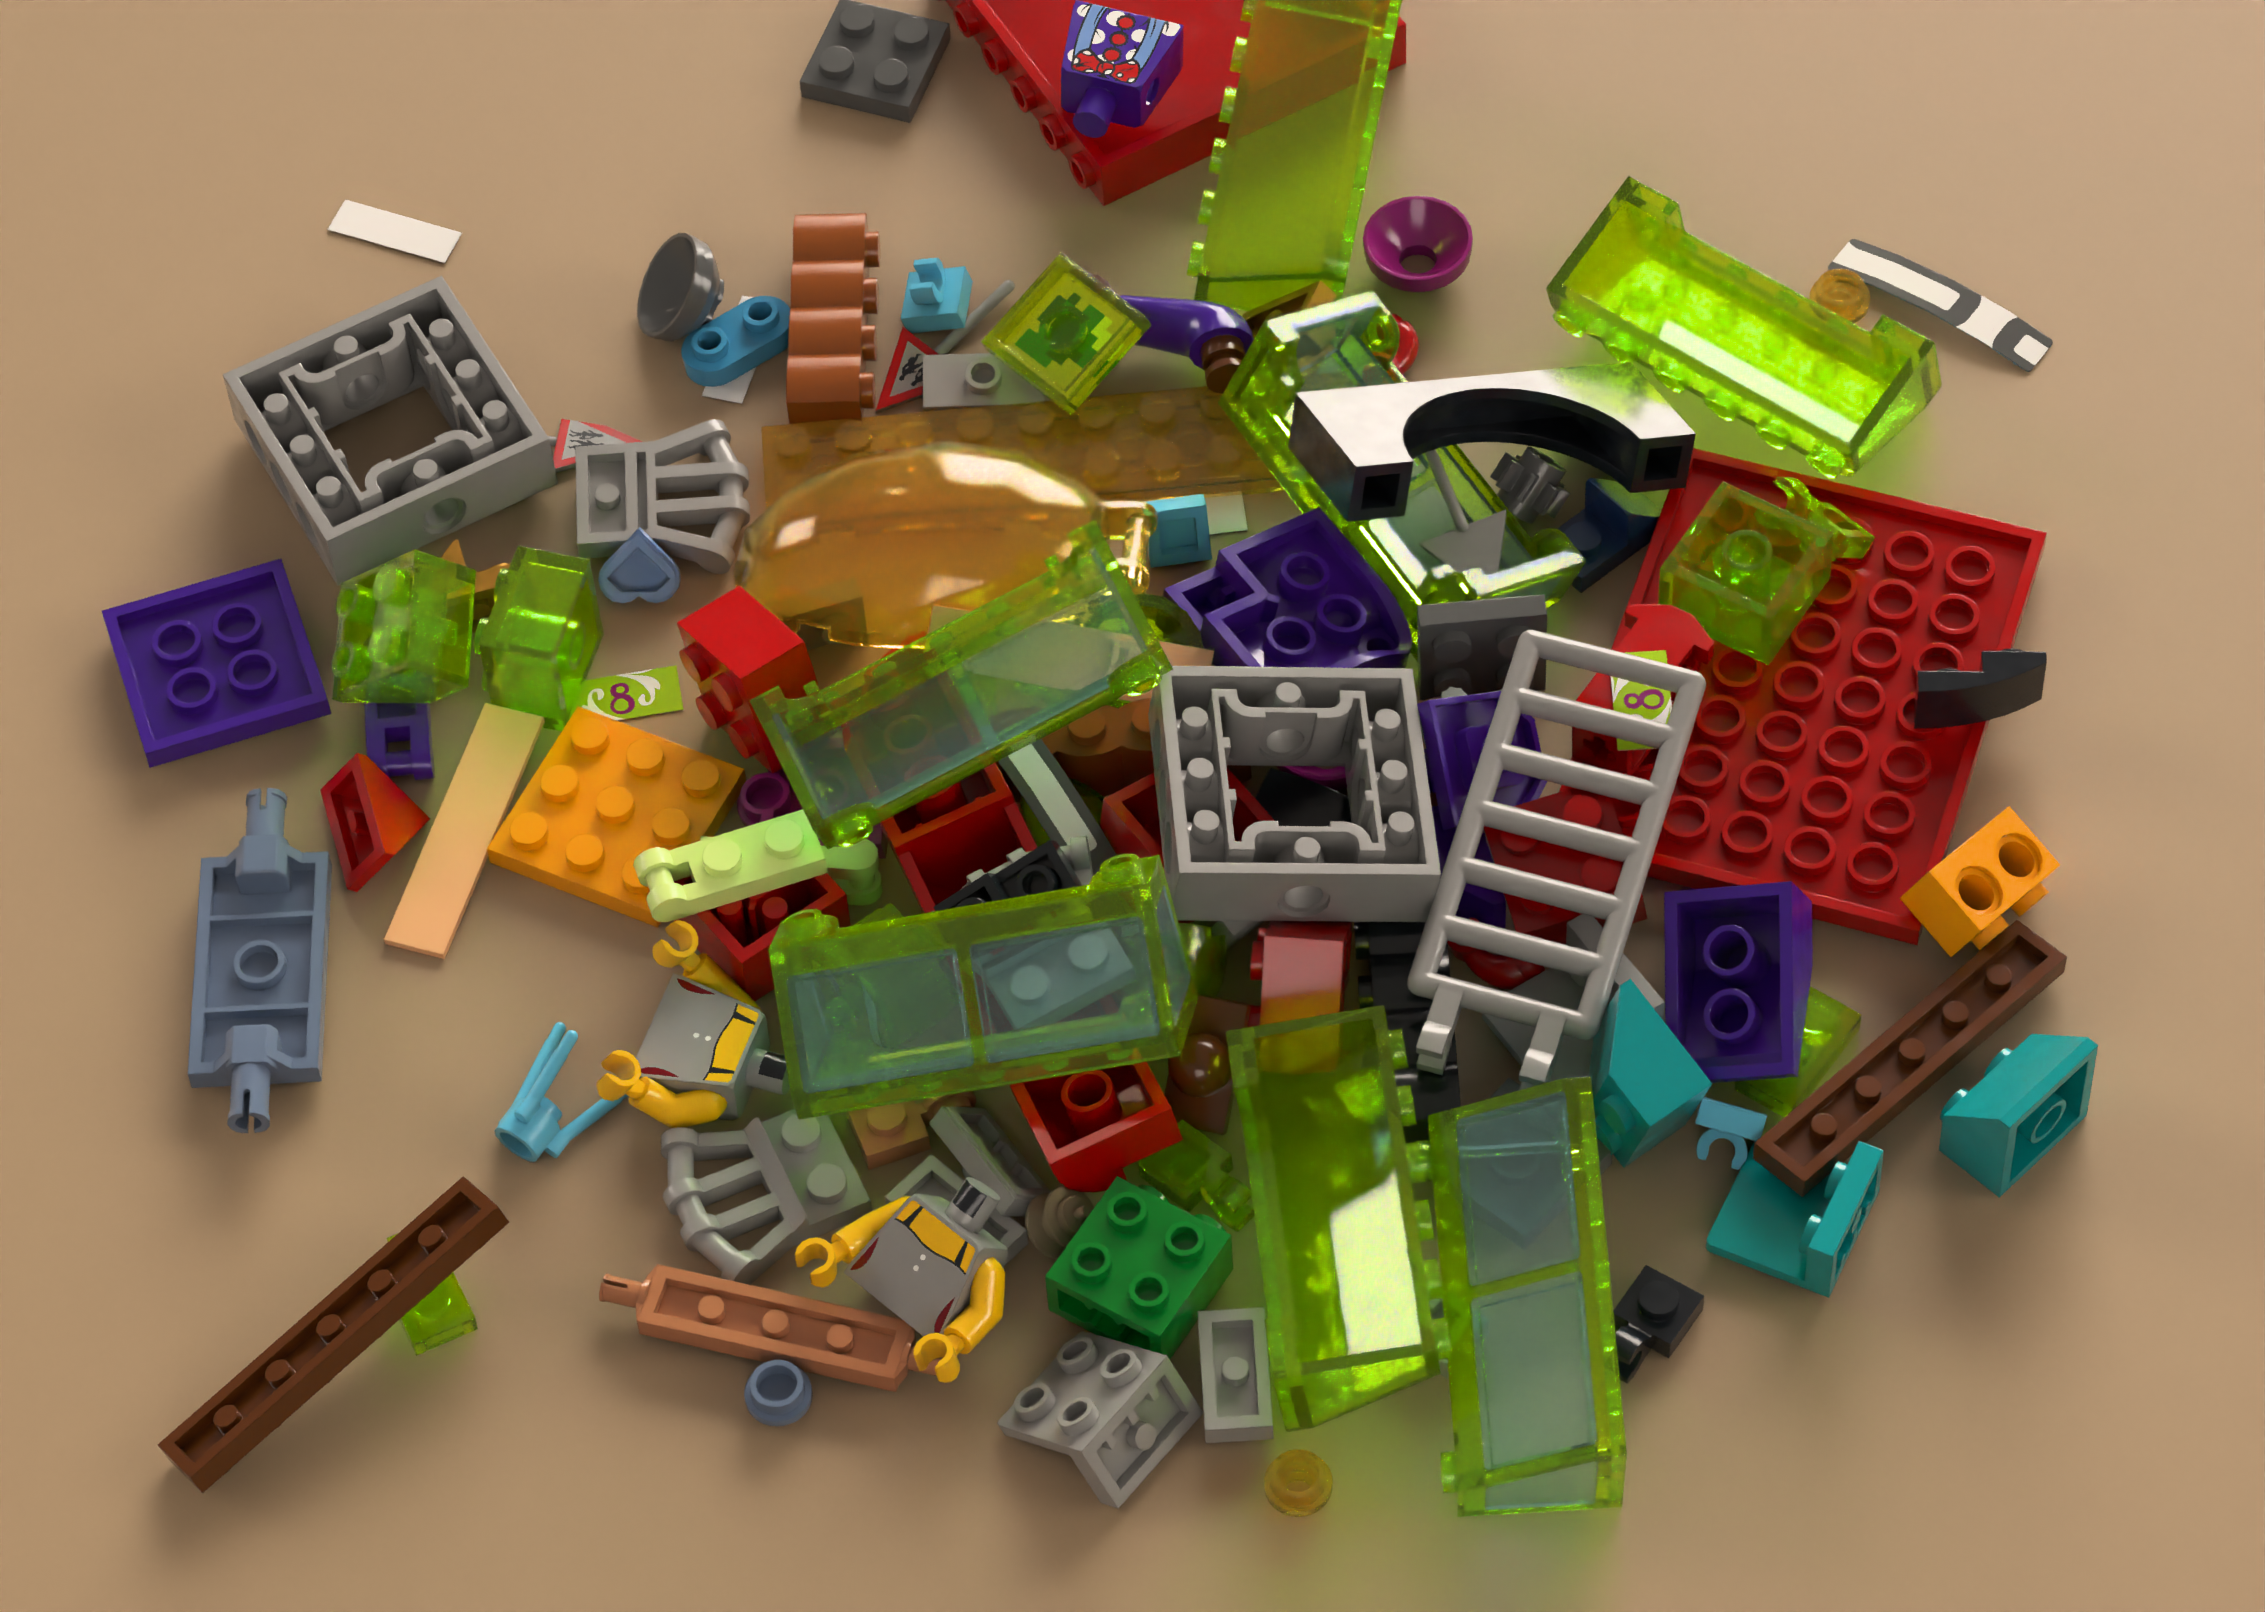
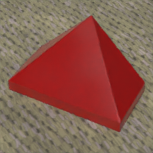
(368, 818)

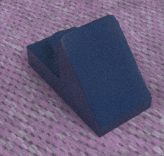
(1609, 528)

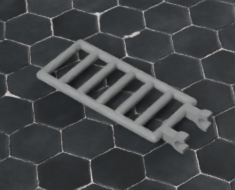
(1480, 810)

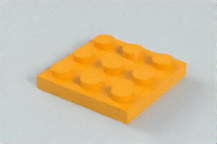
(605, 801)

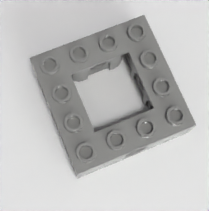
(358, 364)
(1294, 716)

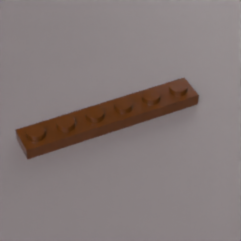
(1909, 1058)
(333, 1334)

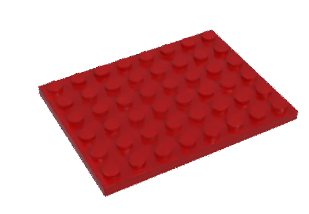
(1817, 757)

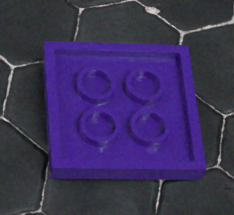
(216, 662)

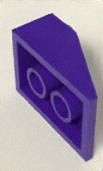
(1739, 977)

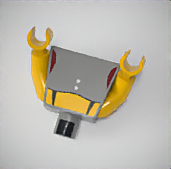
(701, 1047)
(927, 1267)

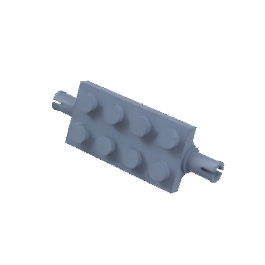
(260, 965)

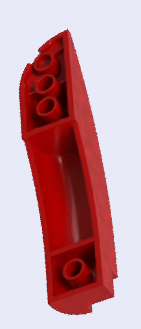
(1084, 1120)

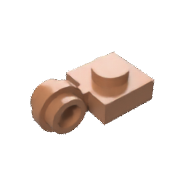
(899, 1128)

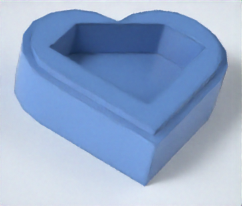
(639, 570)

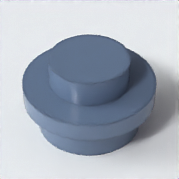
(778, 1393)

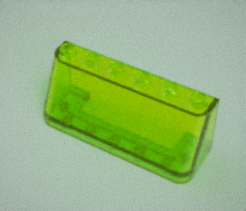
(1293, 149)
(1741, 336)
(1337, 1212)

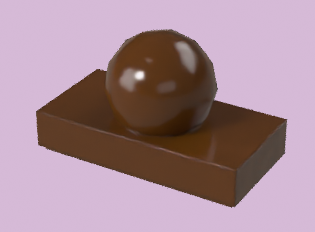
(1201, 1078)

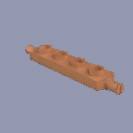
(769, 1326)

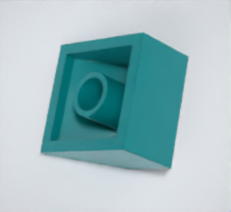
(1640, 1077)
(2019, 1108)

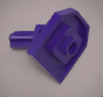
(1454, 741)

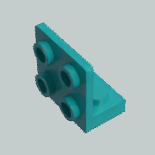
(1795, 1235)

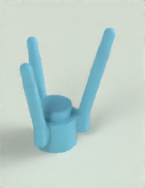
(533, 1119)

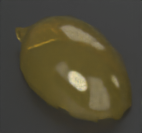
(920, 528)

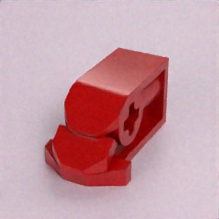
(1651, 629)

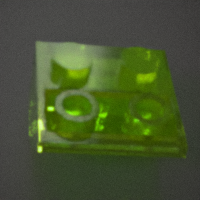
(404, 631)

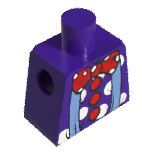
(1117, 66)

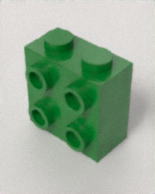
(1140, 1269)

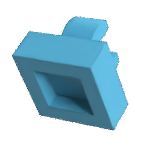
(936, 297)
(1180, 531)
(1729, 1123)

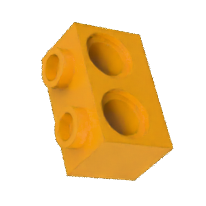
(1980, 882)

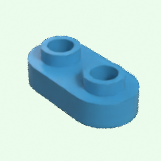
(741, 338)

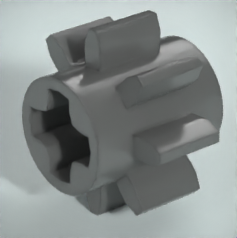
(1530, 484)

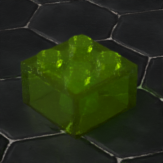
(1747, 571)
(540, 635)

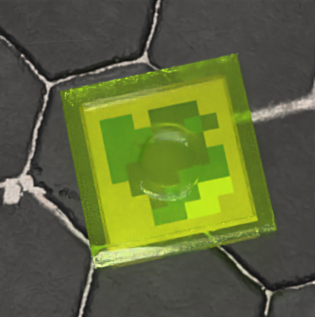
(1066, 333)

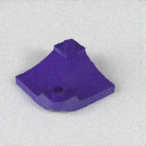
(1295, 602)

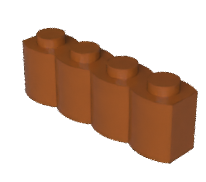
(830, 318)
(1108, 749)

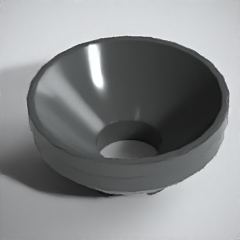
(679, 289)

